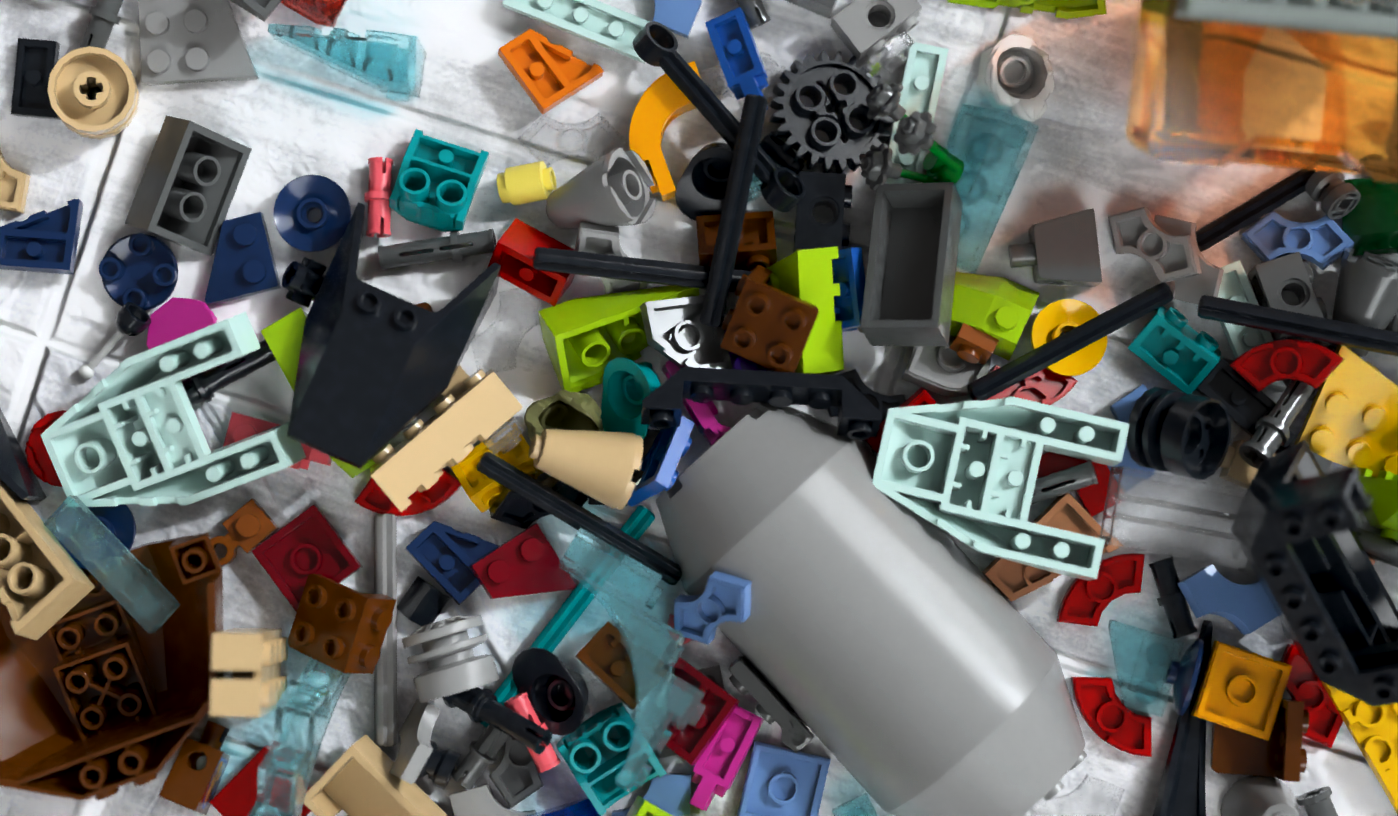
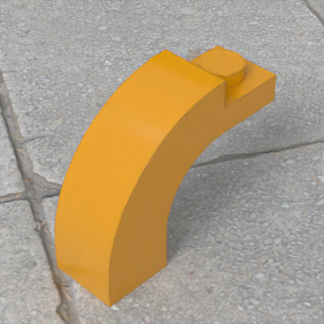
(650, 119)

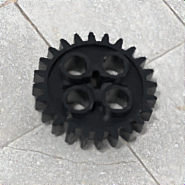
(800, 122)

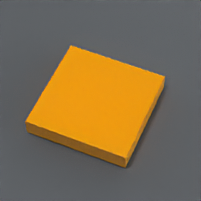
(1241, 690)

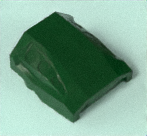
(1374, 219)

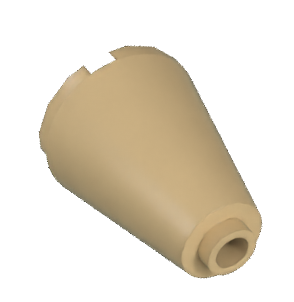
(590, 461)

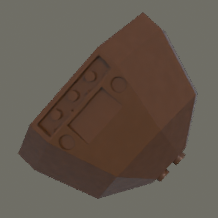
(99, 693)

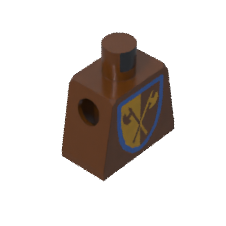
(192, 786)

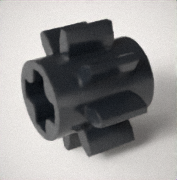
(303, 280)

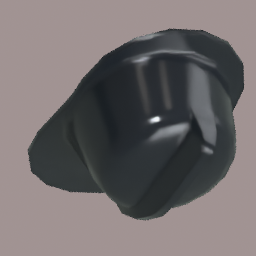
(705, 181)
(553, 690)

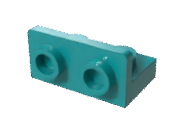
(1176, 349)

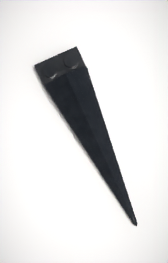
(1184, 773)

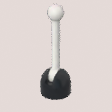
(129, 321)

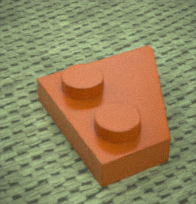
(546, 69)

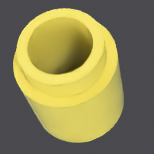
(526, 183)

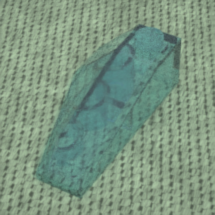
(380, 60)
(993, 154)

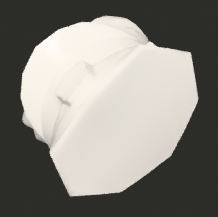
(1017, 77)

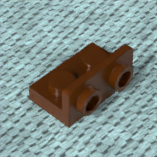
(756, 242)
(609, 662)

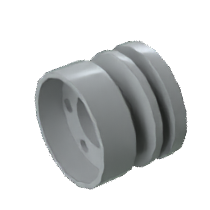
(450, 658)

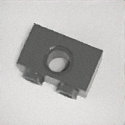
(1289, 274)

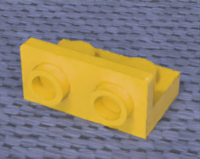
(481, 488)

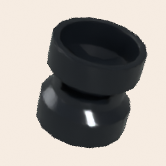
(440, 766)

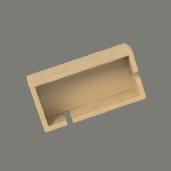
(256, 667)
(364, 787)

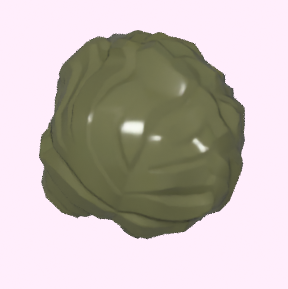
(563, 411)

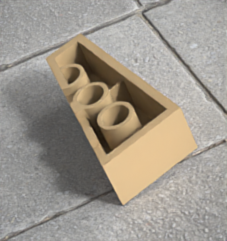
(444, 437)
(35, 570)

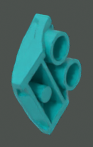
(437, 183)
(599, 769)

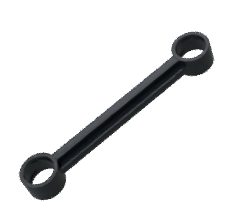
(658, 48)

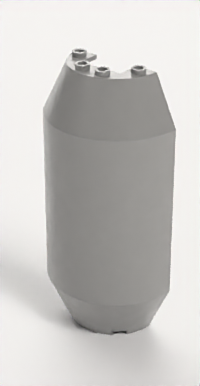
(873, 623)

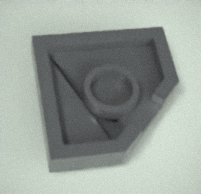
(678, 334)

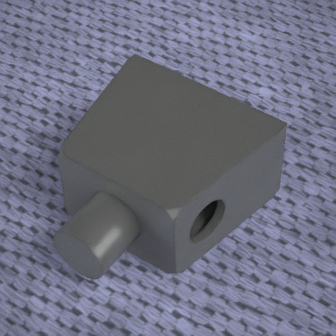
(1061, 251)

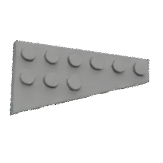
(191, 42)

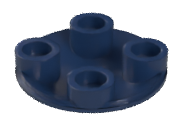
(139, 271)

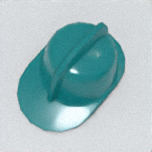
(623, 392)

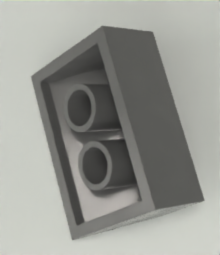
(188, 185)

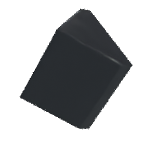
(422, 602)

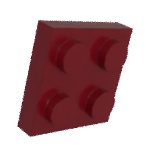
(305, 548)

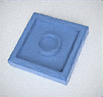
(783, 782)

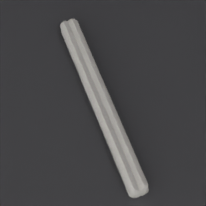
(386, 669)

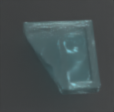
(1142, 666)

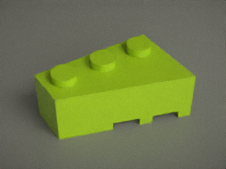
(810, 278)

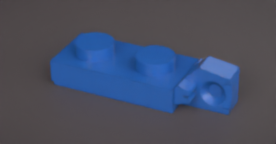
(738, 53)

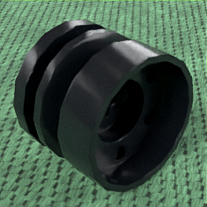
(1179, 433)

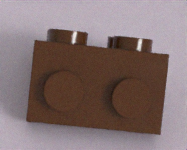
(768, 323)
(341, 625)
(1278, 758)

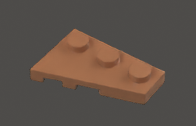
(1019, 579)

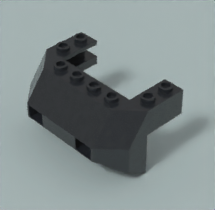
(1317, 574)

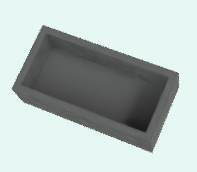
(912, 265)

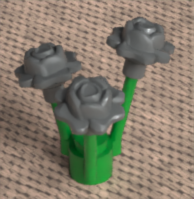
(912, 135)

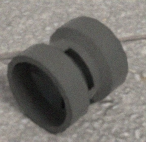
(1334, 194)

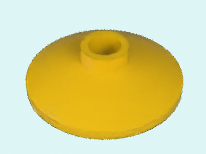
(1060, 318)

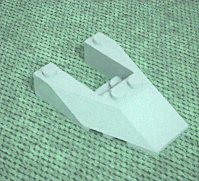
(141, 438)
(977, 470)

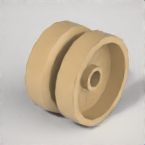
(88, 70)

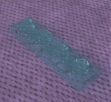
(112, 564)

